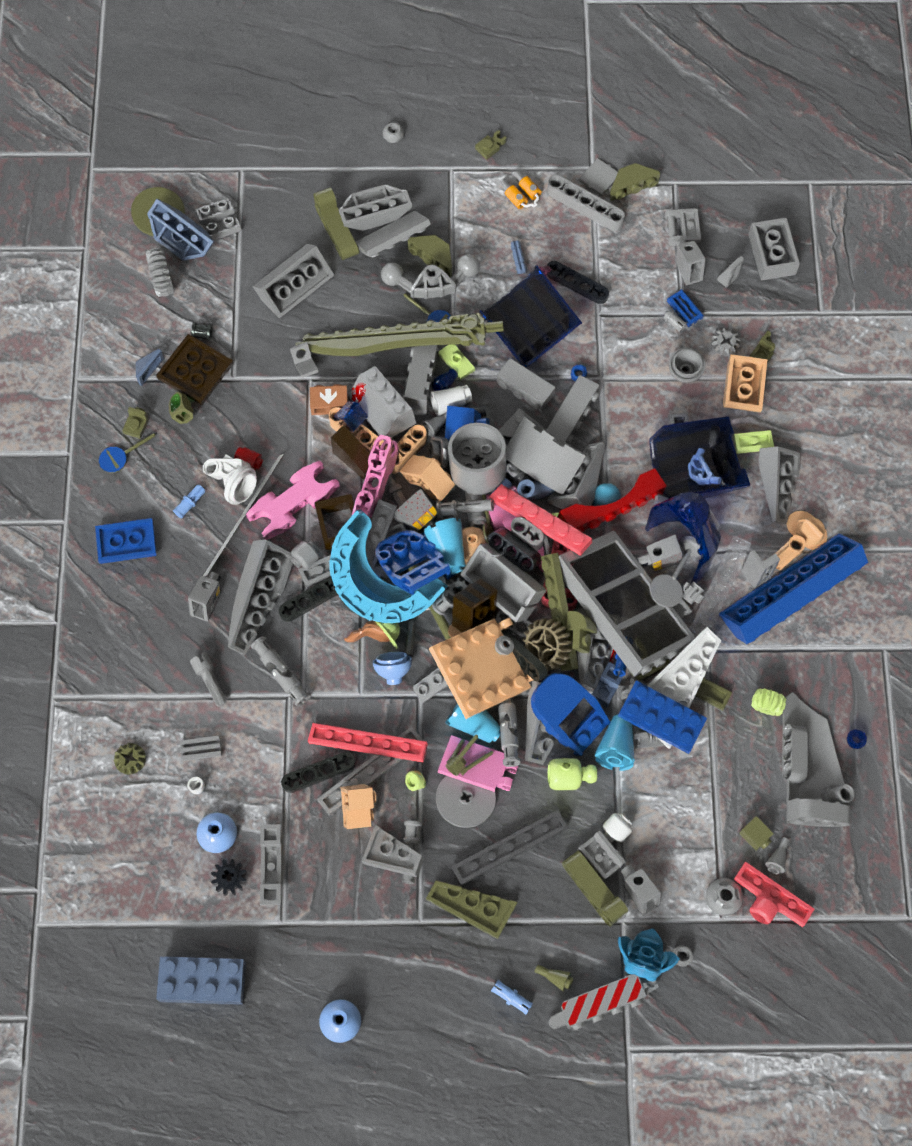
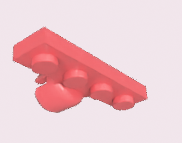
(771, 898)

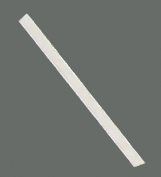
(242, 516)

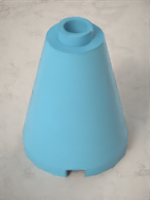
(449, 541)
(479, 724)
(616, 745)

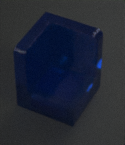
(351, 414)

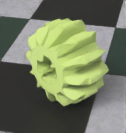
(768, 702)

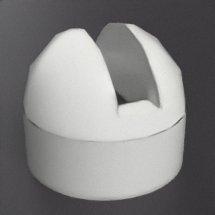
(194, 783)

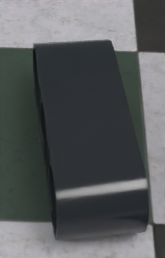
(506, 545)

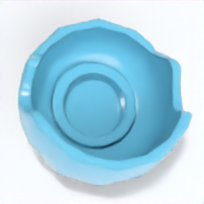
(606, 494)

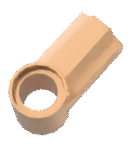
(788, 553)

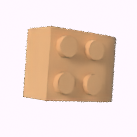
(745, 383)

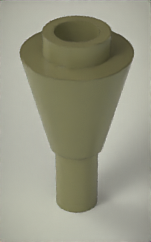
(559, 978)

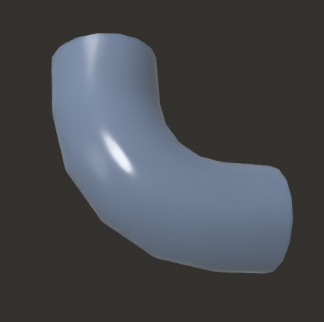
(533, 490)

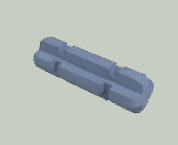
(518, 257)

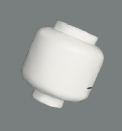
(617, 827)

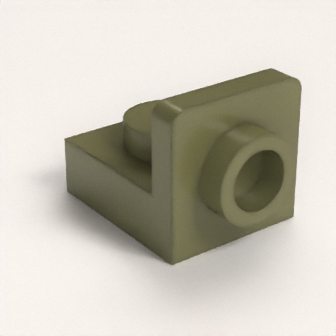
(135, 422)

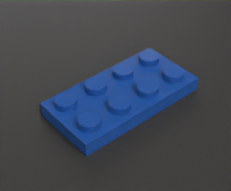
(662, 717)

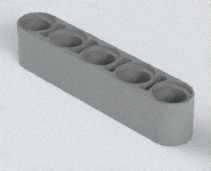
(589, 210)

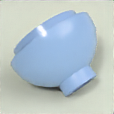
(392, 666)
(222, 839)
(348, 1028)

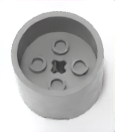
(477, 458)

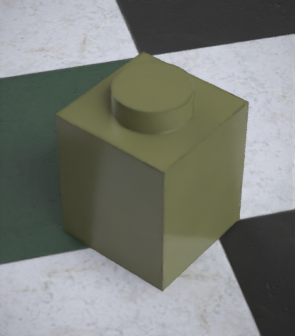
(757, 834)

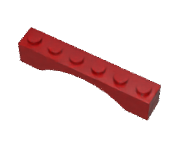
(584, 517)

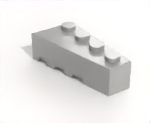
(420, 378)

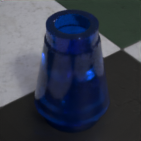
(444, 380)

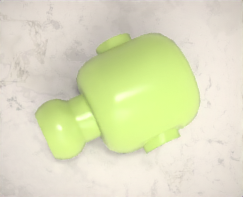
(568, 774)

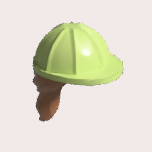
(377, 630)

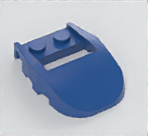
(405, 551)
(556, 699)

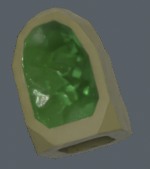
(180, 408)

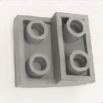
(218, 219)

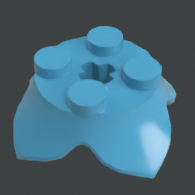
(645, 955)

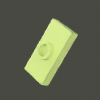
(456, 360)

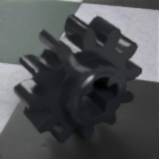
(236, 880)

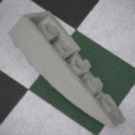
(258, 589)

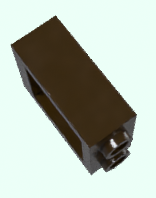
(329, 506)

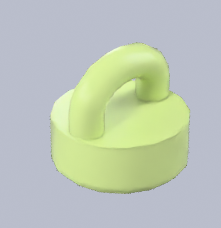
(415, 780)

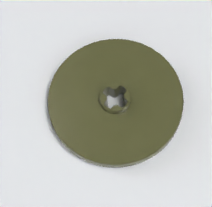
(145, 200)

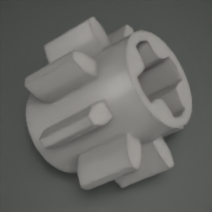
(692, 592)

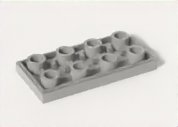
(392, 233)

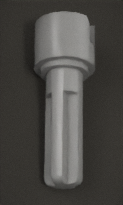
(204, 667)

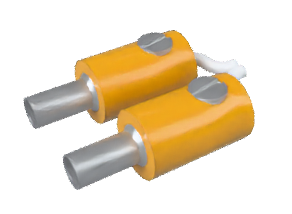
(527, 186)

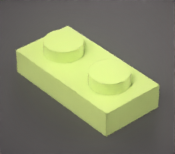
(752, 441)

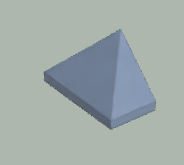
(147, 365)

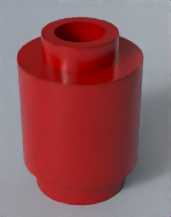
(250, 457)

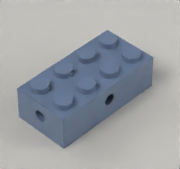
(201, 980)

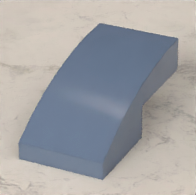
(607, 685)

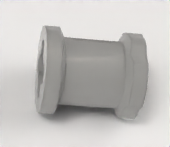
(444, 602)

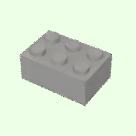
(773, 249)

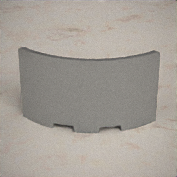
(542, 457)

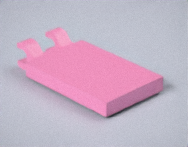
(485, 774)

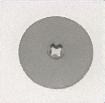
(460, 812)

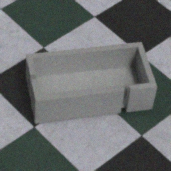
(515, 587)

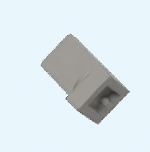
(430, 686)

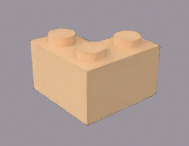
(429, 475)
(357, 806)

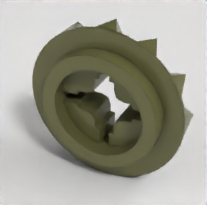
(133, 766)

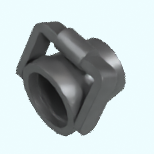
(439, 450)

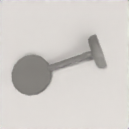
(665, 588)

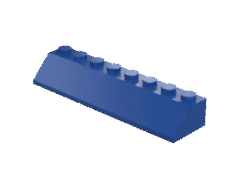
(794, 588)

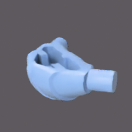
(700, 471)

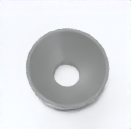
(719, 905)

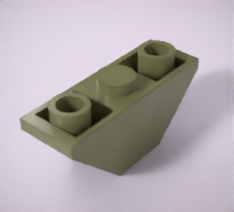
(632, 180)
(432, 251)

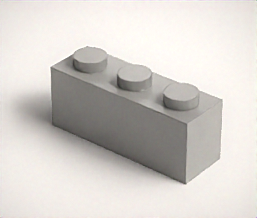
(525, 385)

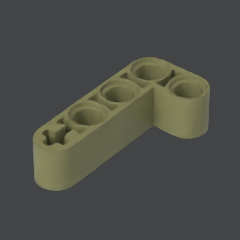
(329, 214)
(598, 894)

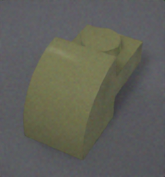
(581, 627)

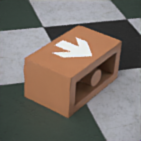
(326, 398)

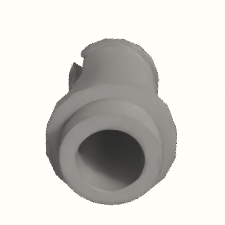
(674, 320)

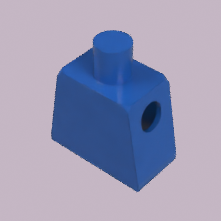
(459, 417)

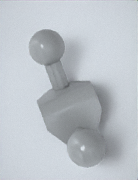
(432, 280)

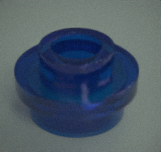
(860, 735)

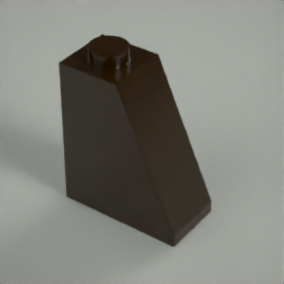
(350, 451)

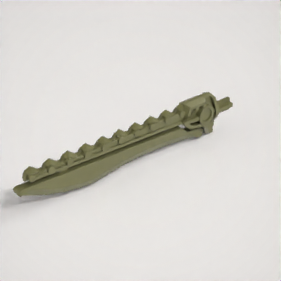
(456, 330)

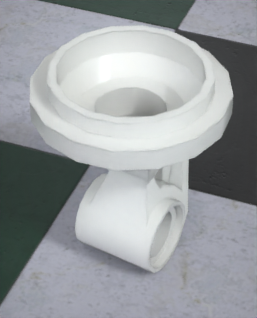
(237, 477)

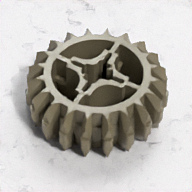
(553, 638)

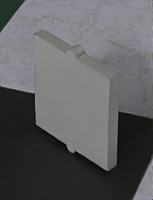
(599, 177)

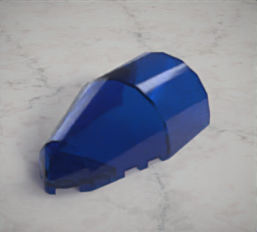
(698, 519)

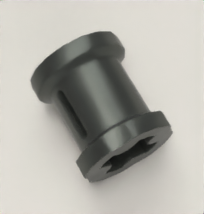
(206, 330)

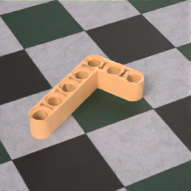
(407, 440)

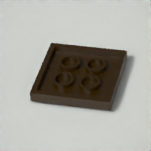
(194, 369)

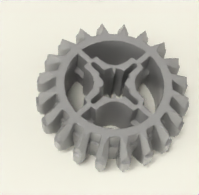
(159, 272)

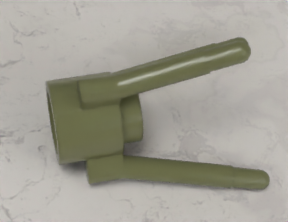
(456, 763)

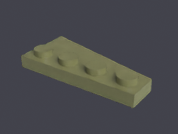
(473, 907)

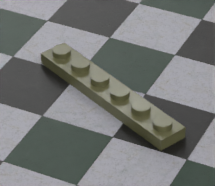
(557, 601)

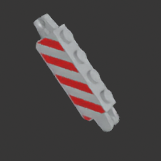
(602, 1000)

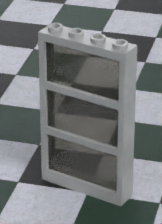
(619, 602)

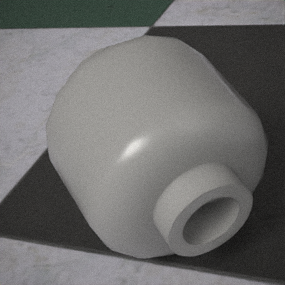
(305, 554)

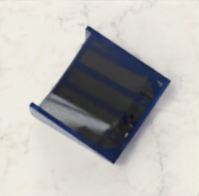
(532, 318)
(677, 443)

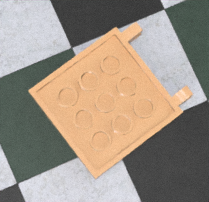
(476, 671)

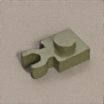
(489, 146)

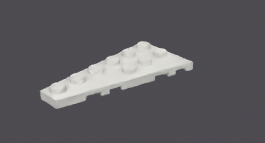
(684, 674)

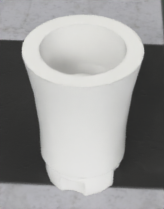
(455, 396)

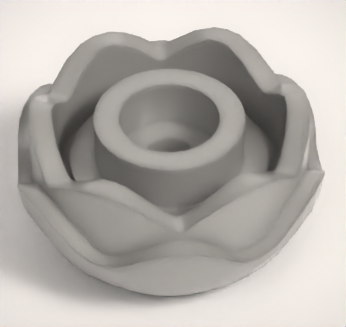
(393, 137)

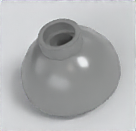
(687, 359)

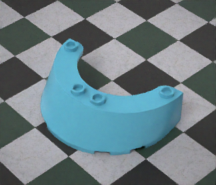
(363, 589)

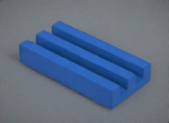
(679, 311)

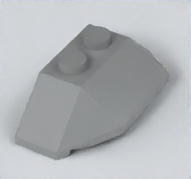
(374, 207)

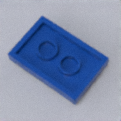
(125, 541)

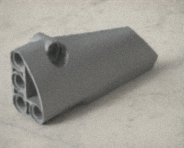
(812, 769)

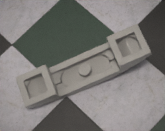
(271, 864)

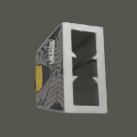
(204, 596)

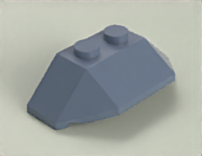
(178, 232)

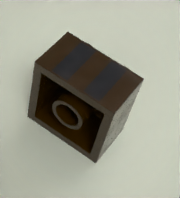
(474, 605)

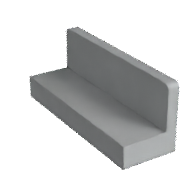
(759, 571)

